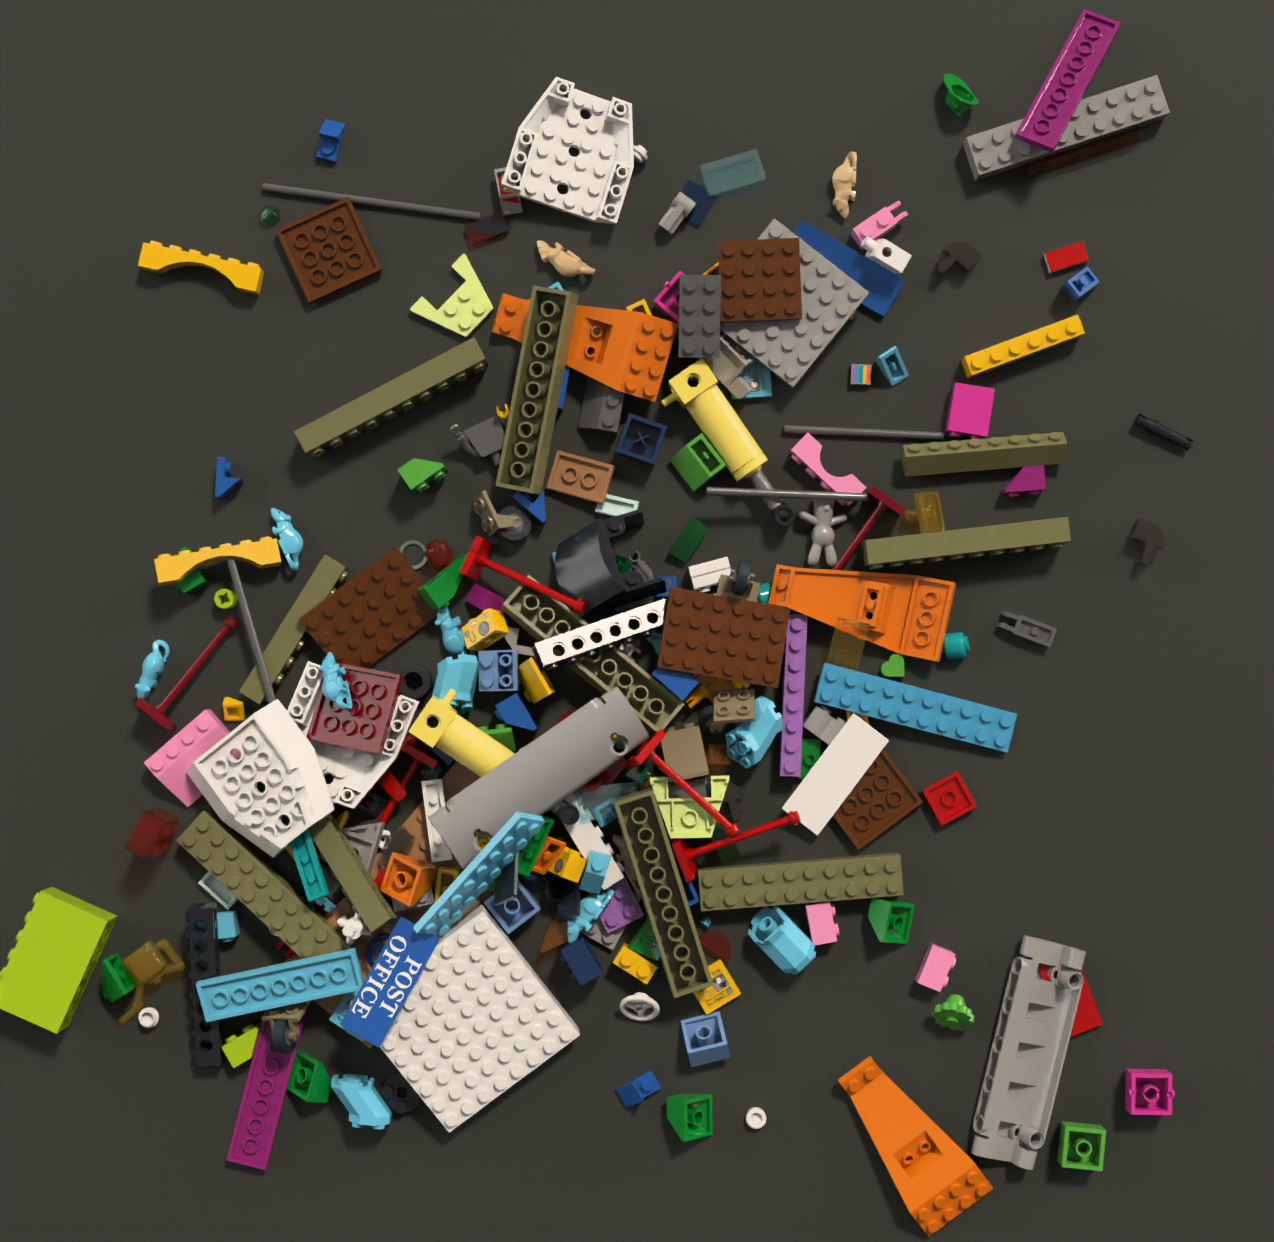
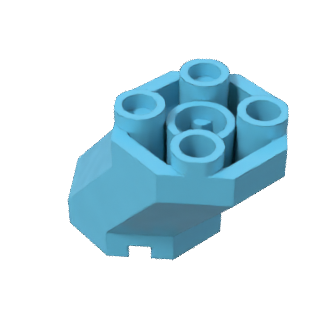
(461, 677)
(751, 739)
(782, 940)
(361, 1101)

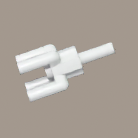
(352, 928)

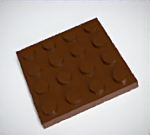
(328, 250)
(760, 280)
(876, 802)

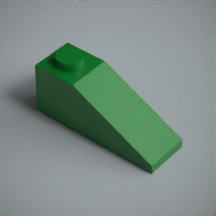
(444, 585)

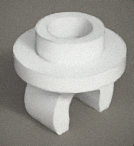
(628, 649)

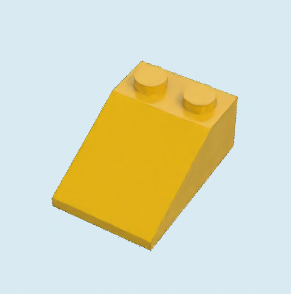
(534, 681)

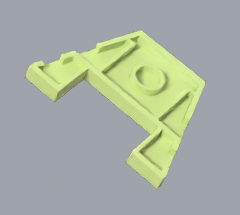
(465, 308)
(683, 815)

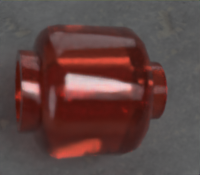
(438, 553)

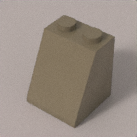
(685, 751)

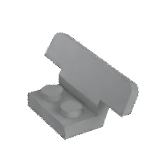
(730, 366)

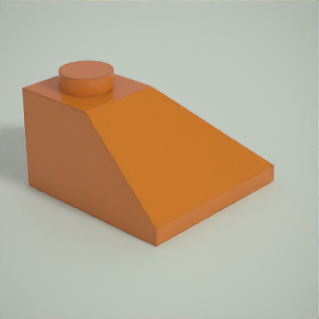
(407, 878)

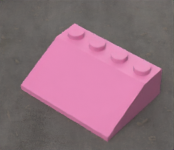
(179, 753)

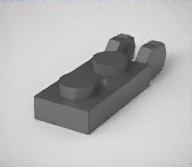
(1029, 629)

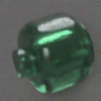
(269, 215)

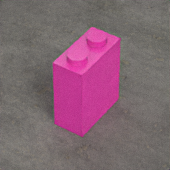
(969, 411)

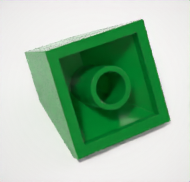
(891, 919)
(115, 978)
(309, 1079)
(690, 1115)

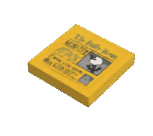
(721, 992)

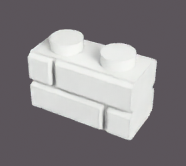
(708, 573)

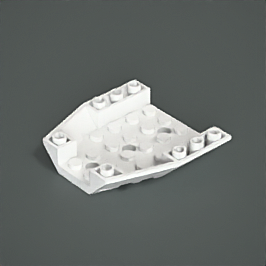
(595, 177)
(282, 759)
(352, 769)

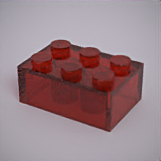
(152, 833)

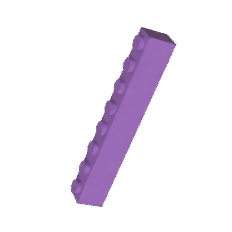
(793, 696)

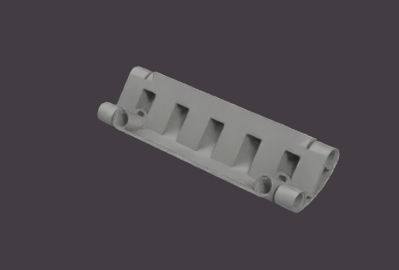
(540, 773)
(1028, 1053)

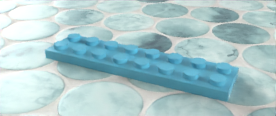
(479, 874)
(280, 985)

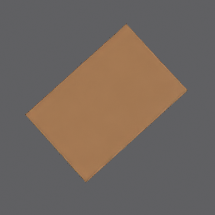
(580, 477)

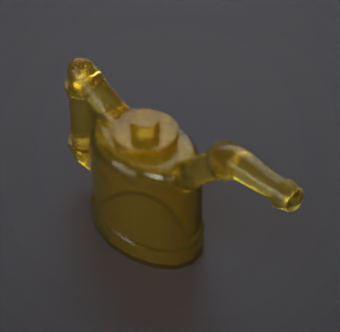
(148, 966)

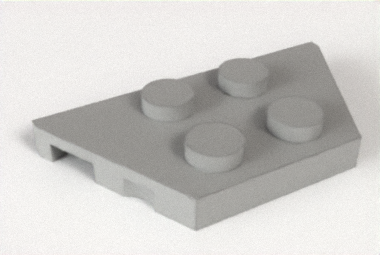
(365, 841)

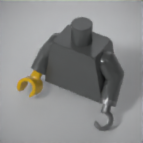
(486, 437)

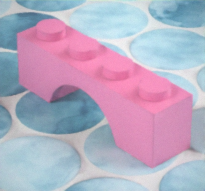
(808, 453)

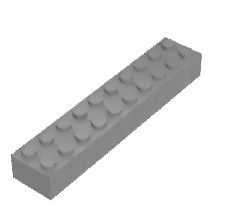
(1093, 120)

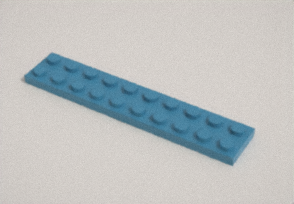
(915, 707)

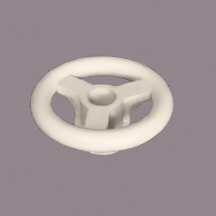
(639, 1002)

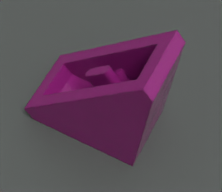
(485, 599)

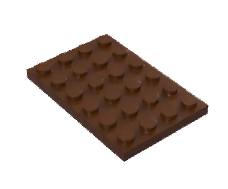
(370, 612)
(723, 637)

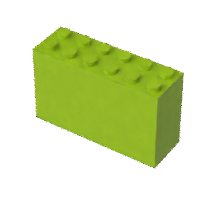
(54, 959)

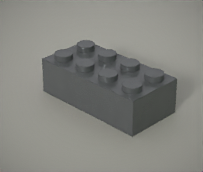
(699, 316)

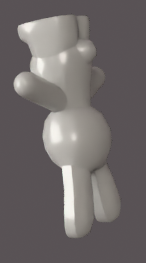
(822, 533)

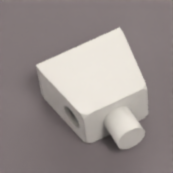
(886, 254)

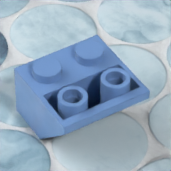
(498, 670)

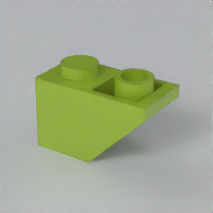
(241, 1047)

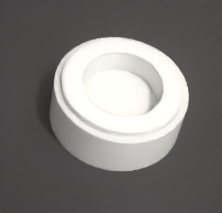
(755, 1117)

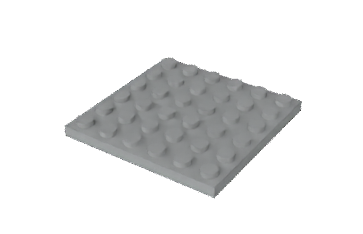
(827, 304)

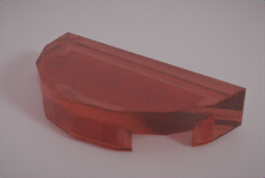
(716, 943)

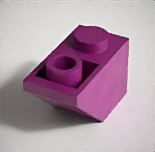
(1027, 479)

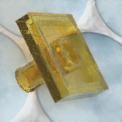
(927, 512)

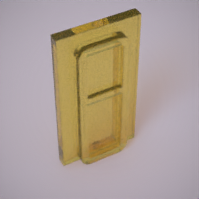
(847, 643)

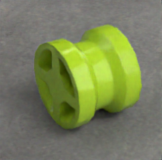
(229, 599)

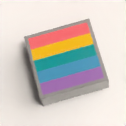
(860, 374)

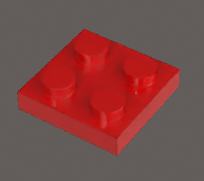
(949, 798)

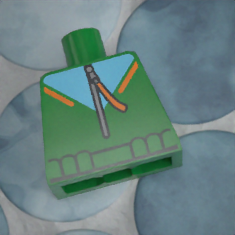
(644, 942)

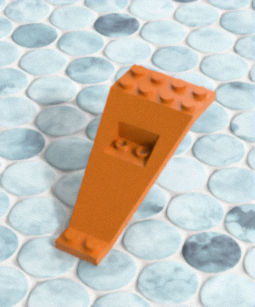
(626, 352)
(907, 613)
(923, 1161)

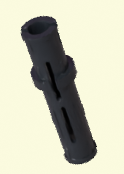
(1155, 427)

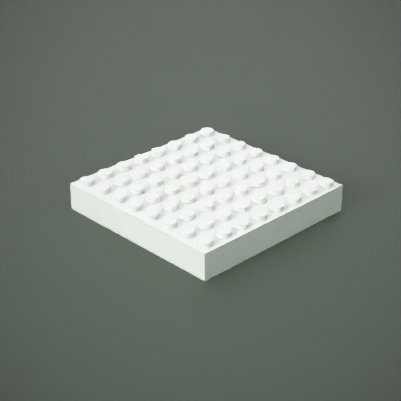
(474, 1021)

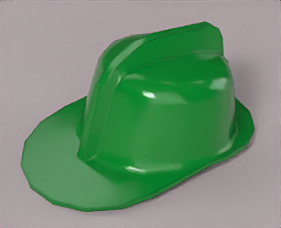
(959, 95)

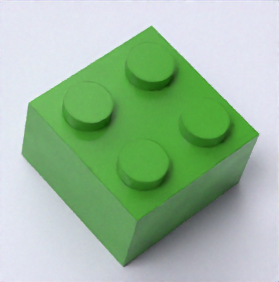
(1081, 1146)

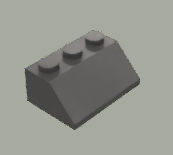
(601, 408)

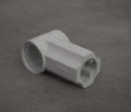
(678, 210)

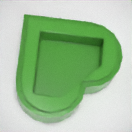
(894, 666)

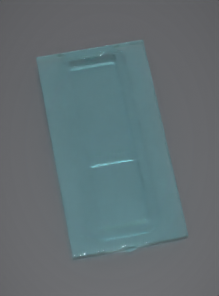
(732, 172)
(598, 802)

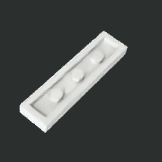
(434, 800)

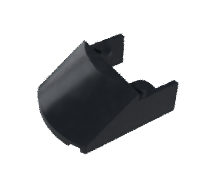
(590, 571)
(557, 889)

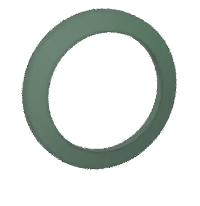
(417, 543)

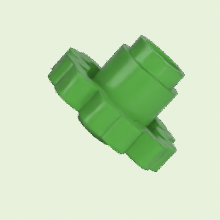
(953, 1013)

